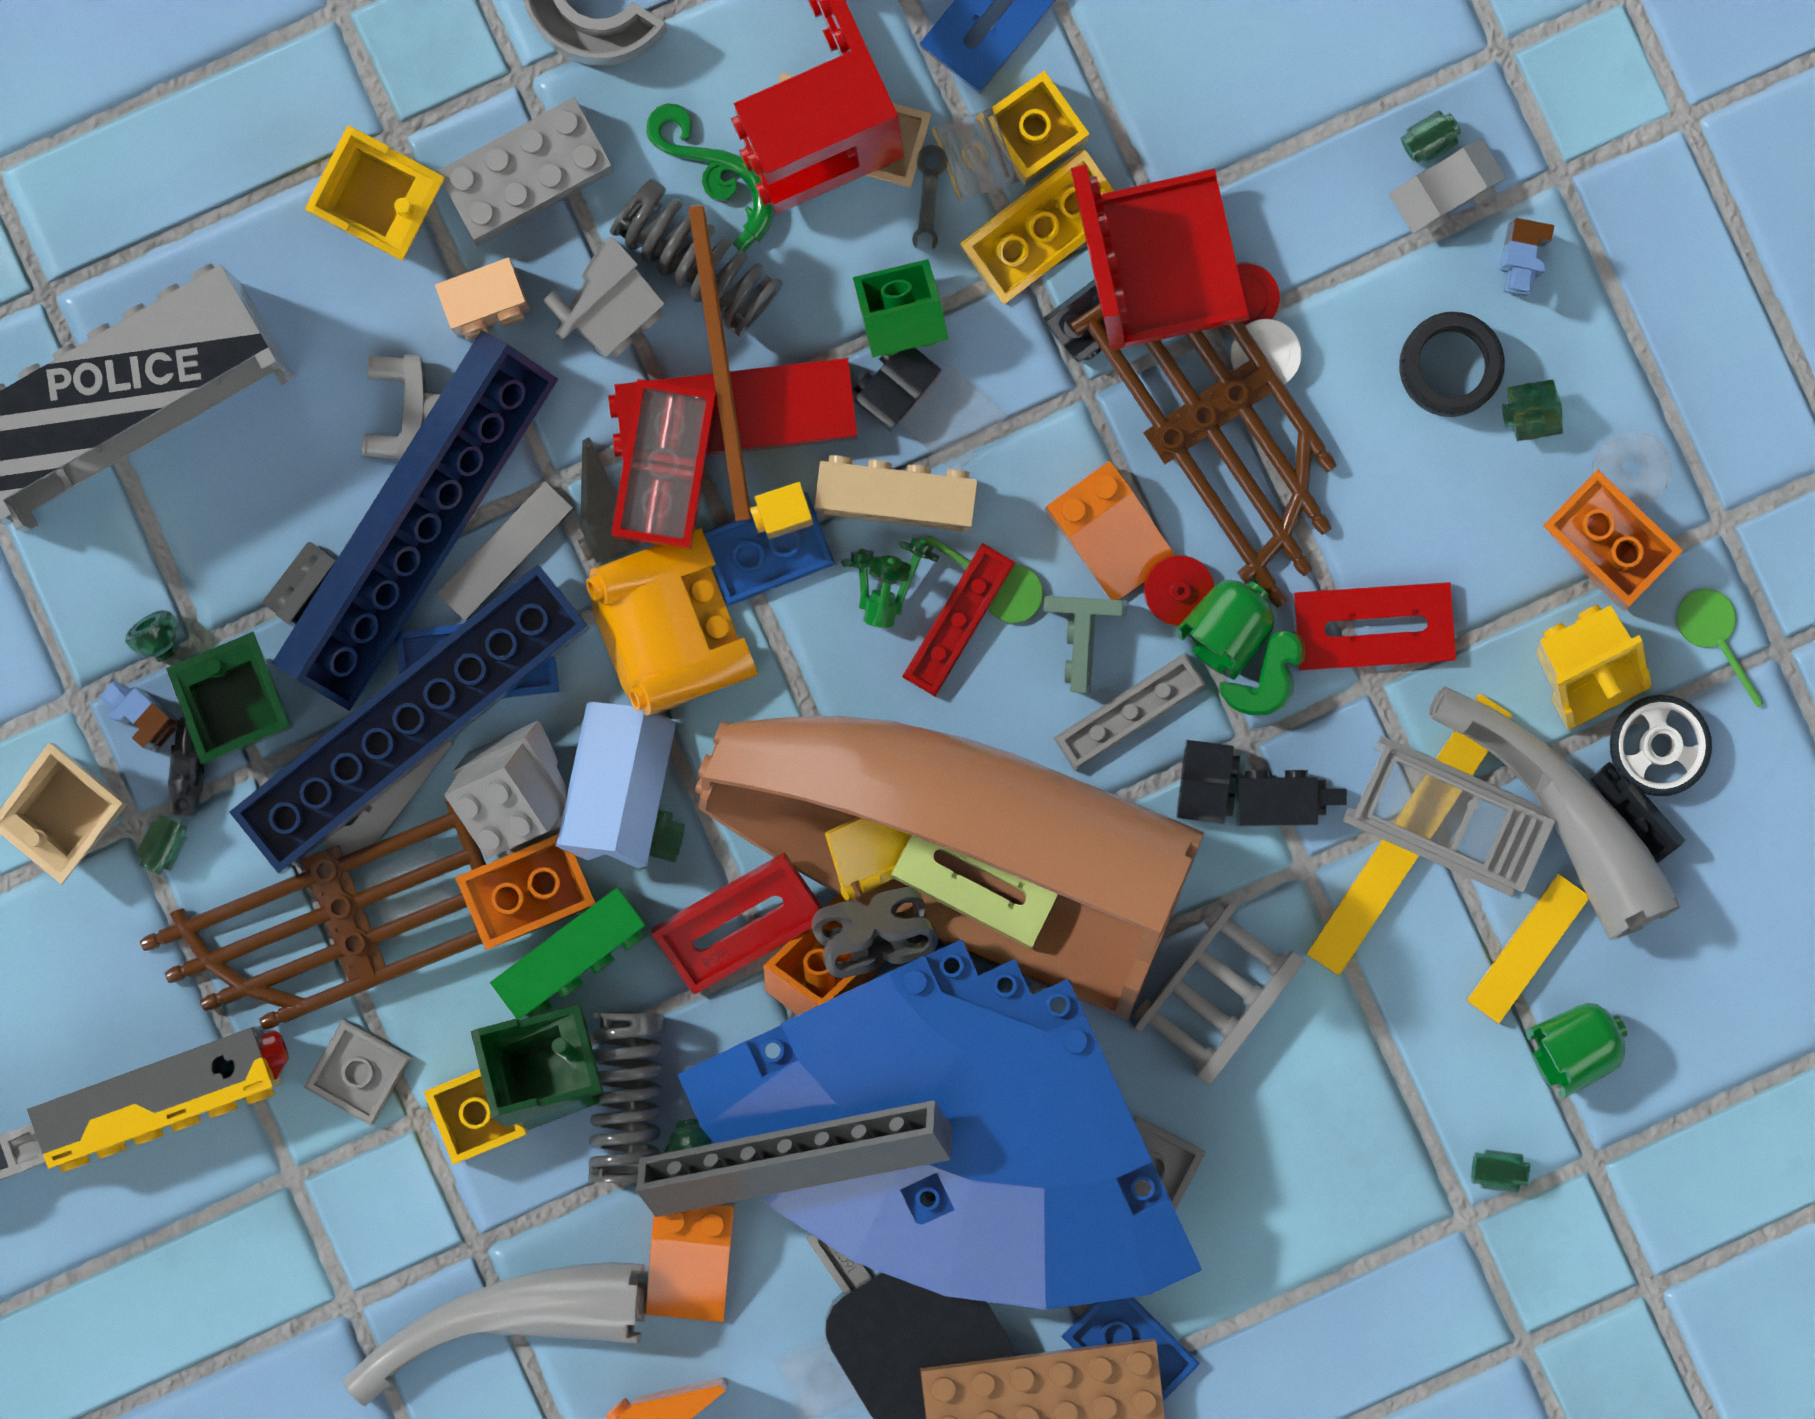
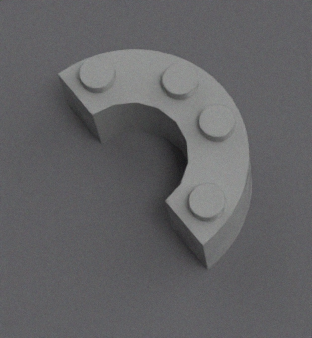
(595, 40)

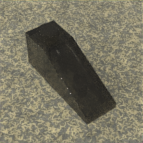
(598, 510)

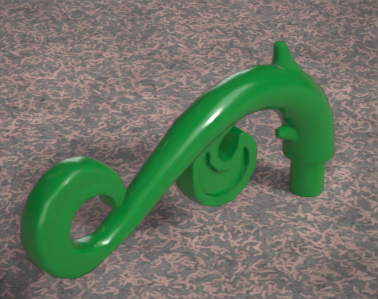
(758, 218)

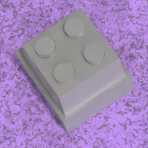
(610, 302)
(510, 792)

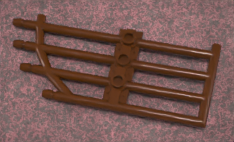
(1203, 417)
(345, 917)

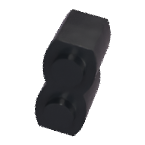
(896, 386)
(1206, 782)

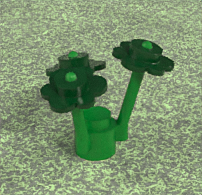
(881, 604)

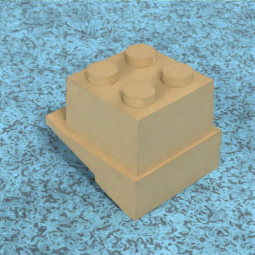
(58, 812)

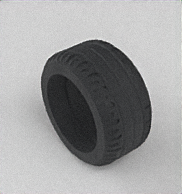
(1486, 341)

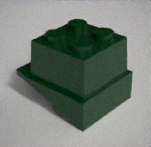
(228, 698)
(538, 1067)

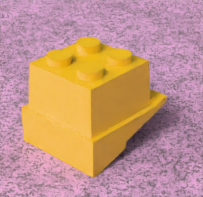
(374, 193)
(1592, 665)

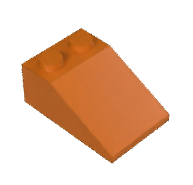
(1109, 531)
(1612, 540)
(524, 892)
(799, 976)
(690, 1263)
(670, 1404)

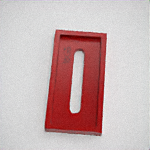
(1429, 600)
(707, 966)

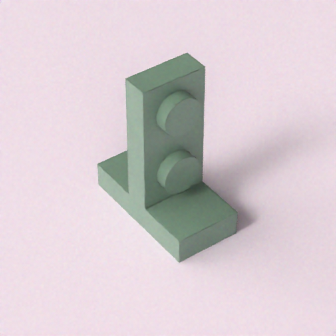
(1081, 633)

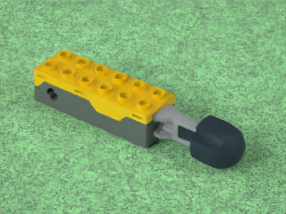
(145, 1102)

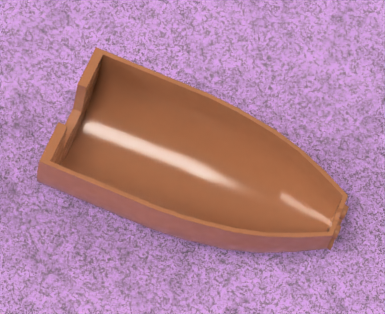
(1102, 855)

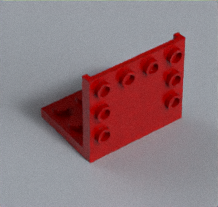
(1160, 257)

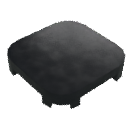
(894, 1328)

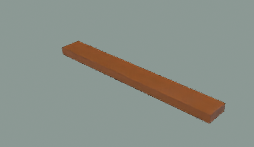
(720, 361)

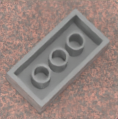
(525, 171)

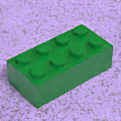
(569, 954)

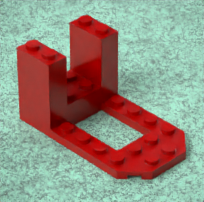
(820, 123)

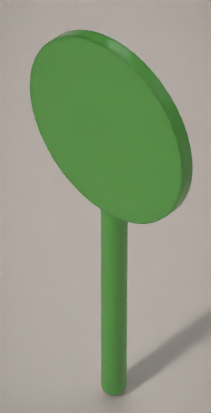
(1017, 597)
(1707, 621)

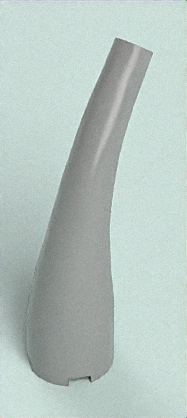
(1604, 849)
(560, 1302)

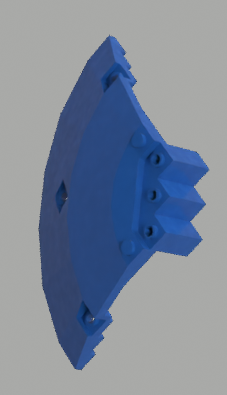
(1041, 1137)

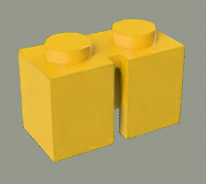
(781, 511)

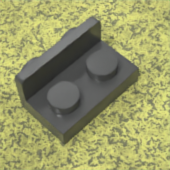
(299, 583)

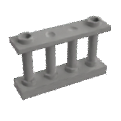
(1231, 1028)

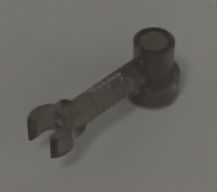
(929, 191)

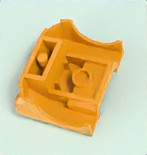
(667, 626)

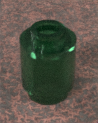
(1431, 137)
(162, 844)
(1500, 1170)

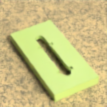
(1017, 922)

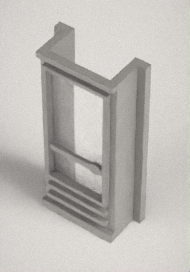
(1451, 818)

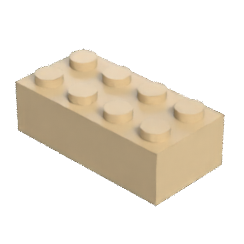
(895, 495)

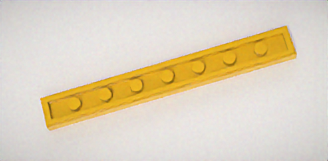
(1384, 871)

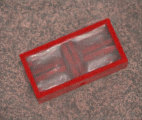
(664, 464)

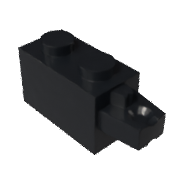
(1283, 800)

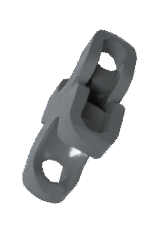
(874, 932)

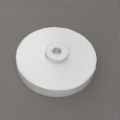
(1278, 345)

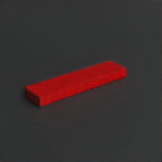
(958, 619)

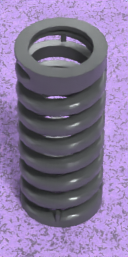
(630, 226)
(624, 1167)

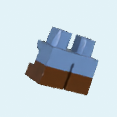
(1520, 254)
(143, 711)

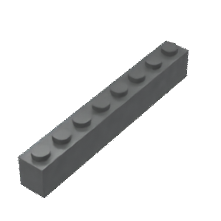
(795, 1158)

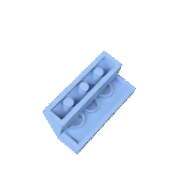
(616, 783)

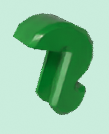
(1275, 682)

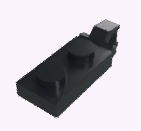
(1638, 811)

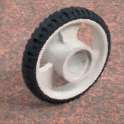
(1655, 710)

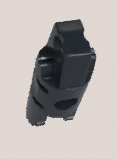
(185, 773)

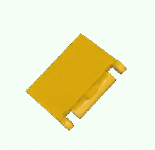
(864, 854)

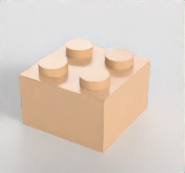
(483, 299)

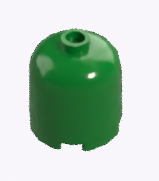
(1229, 625)
(1578, 1047)

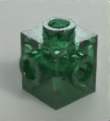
(1533, 410)

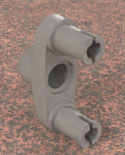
(415, 409)

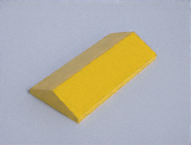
(1032, 231)

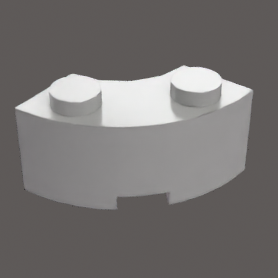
(1447, 187)

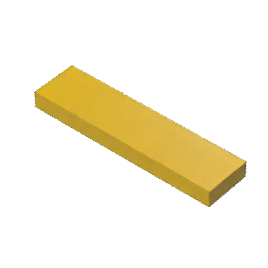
(1528, 948)

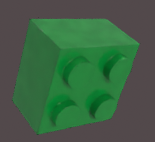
(900, 308)

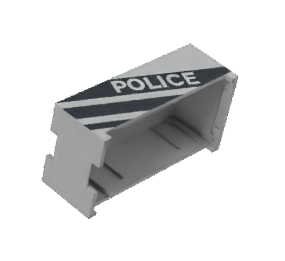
(129, 388)

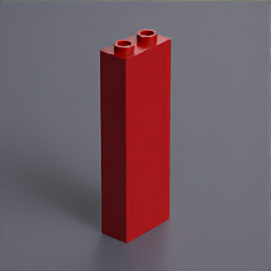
(772, 406)

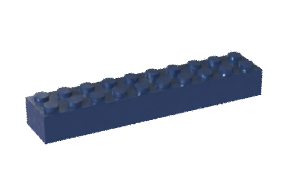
(415, 520)
(409, 719)

